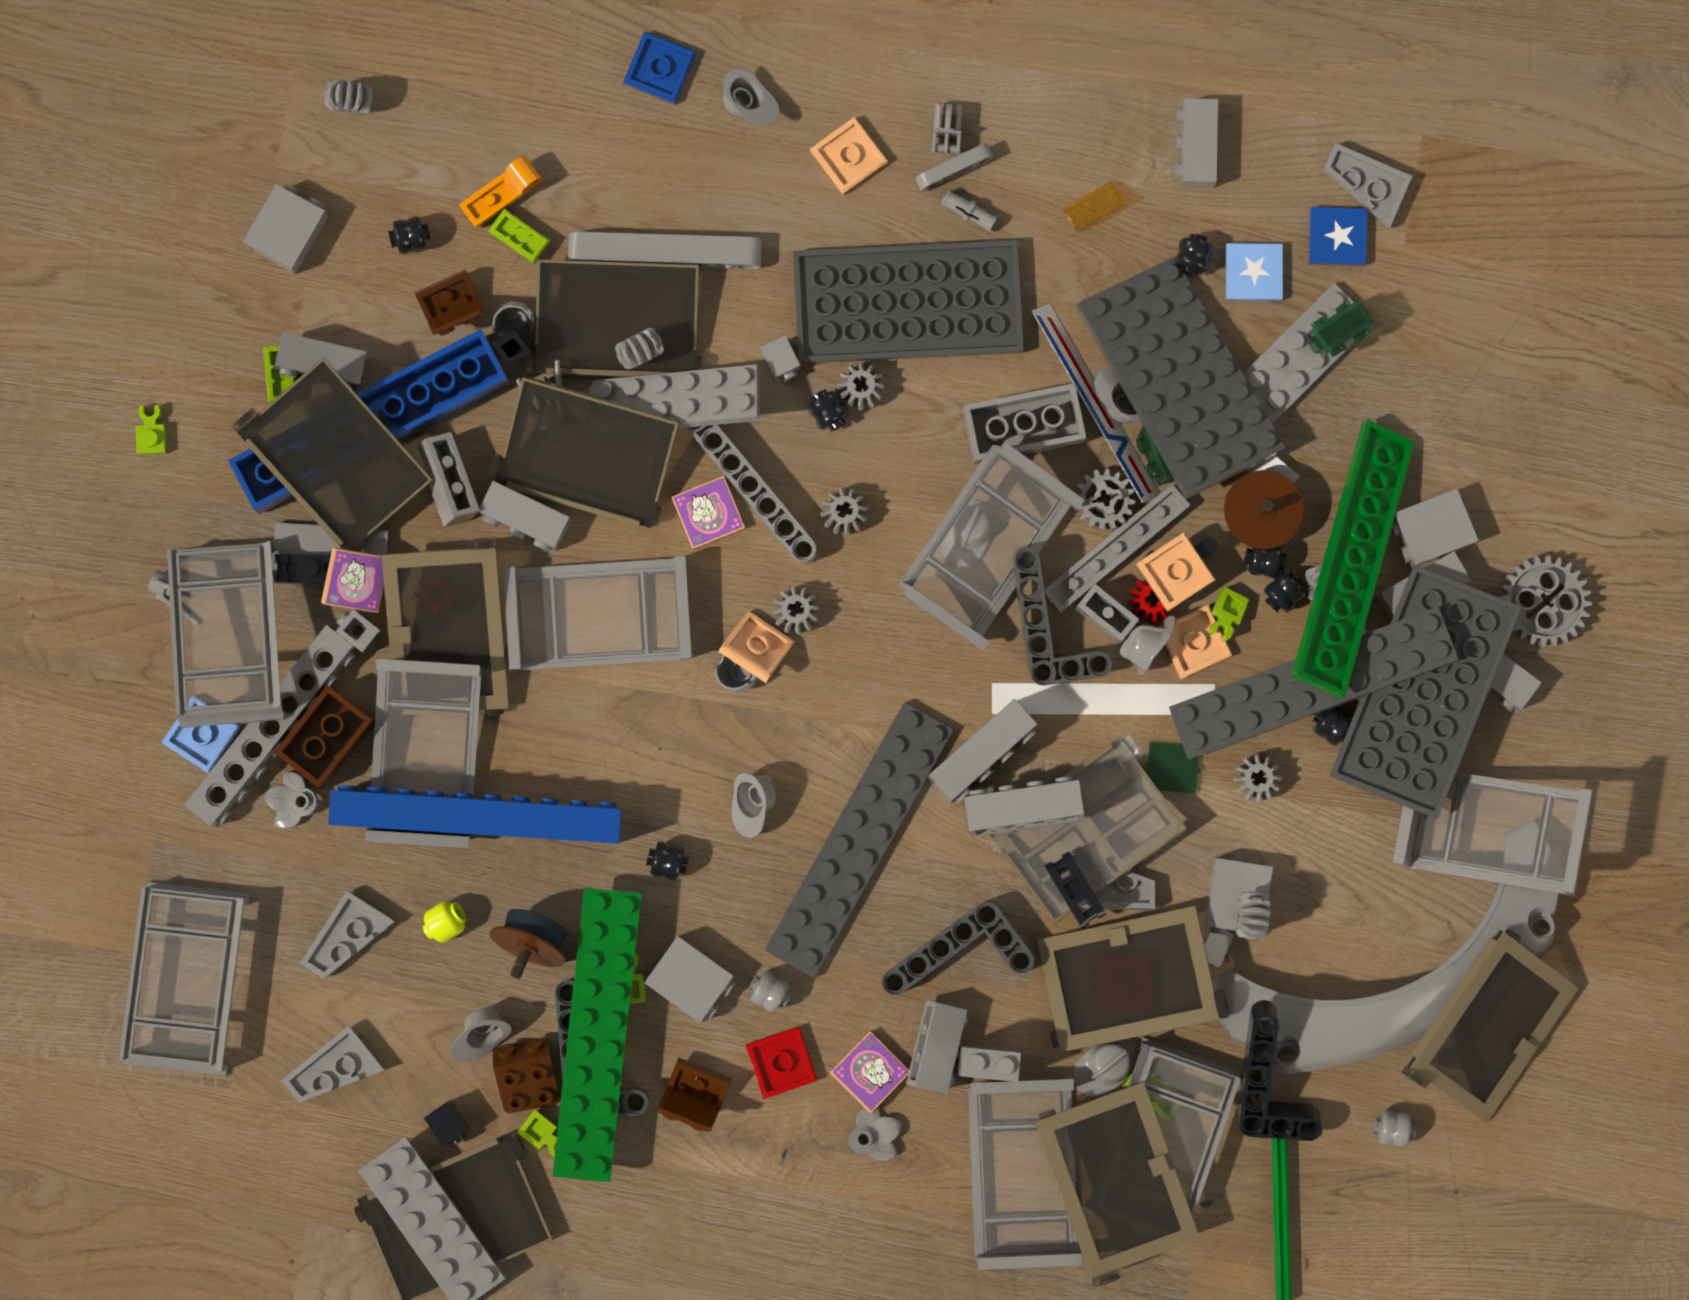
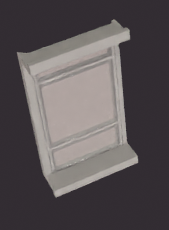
(967, 561)
(597, 614)
(224, 635)
(425, 737)
(1500, 834)
(182, 978)
(1191, 1107)
(1014, 1192)

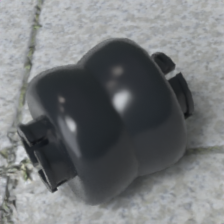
(409, 235)
(1194, 255)
(828, 410)
(1265, 561)
(1284, 592)
(1332, 725)
(667, 861)

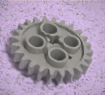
(1561, 621)

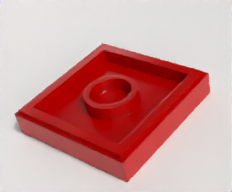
(781, 1062)

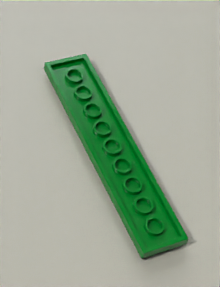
(1353, 559)
(597, 1035)

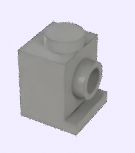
(349, 622)

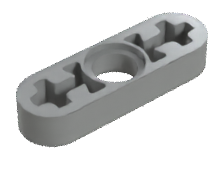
(954, 167)

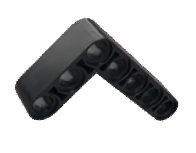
(1258, 1105)

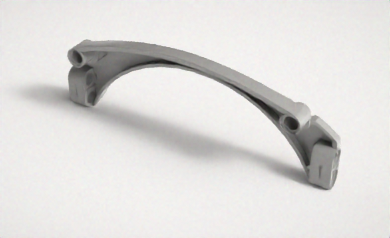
(1348, 1031)

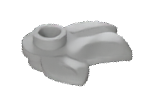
(287, 798)
(879, 1132)

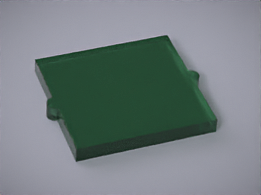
(1171, 769)

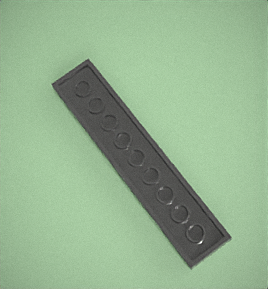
(1277, 699)
(858, 840)

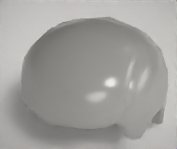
(512, 310)
(733, 676)

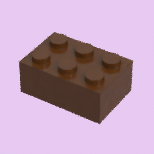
(325, 737)

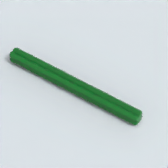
(1281, 1214)

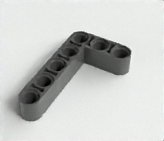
(1042, 629)
(955, 945)
(563, 1007)

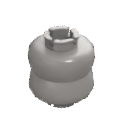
(769, 992)
(1394, 1128)

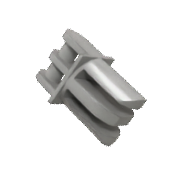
(947, 132)

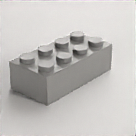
(1025, 421)
(982, 750)
(1024, 807)

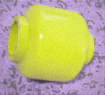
(444, 921)

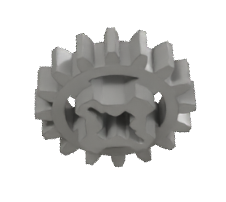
(1107, 511)

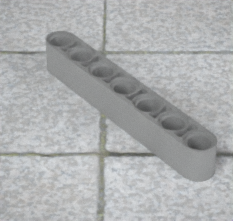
(700, 250)
(755, 498)

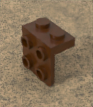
(450, 303)
(525, 1075)
(694, 1095)

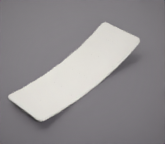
(1217, 946)

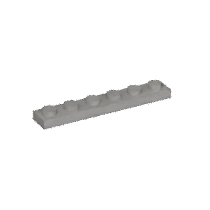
(1116, 548)

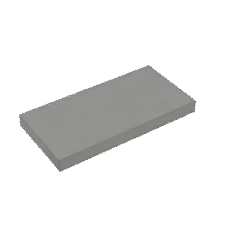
(313, 540)

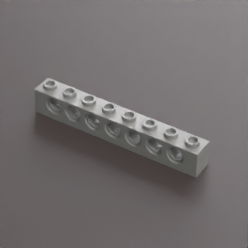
(202, 800)

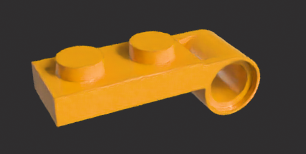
(501, 192)

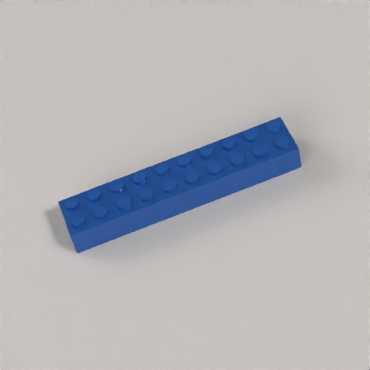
(403, 403)
(474, 816)

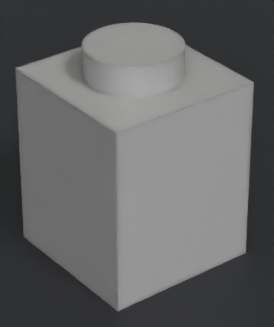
(781, 359)

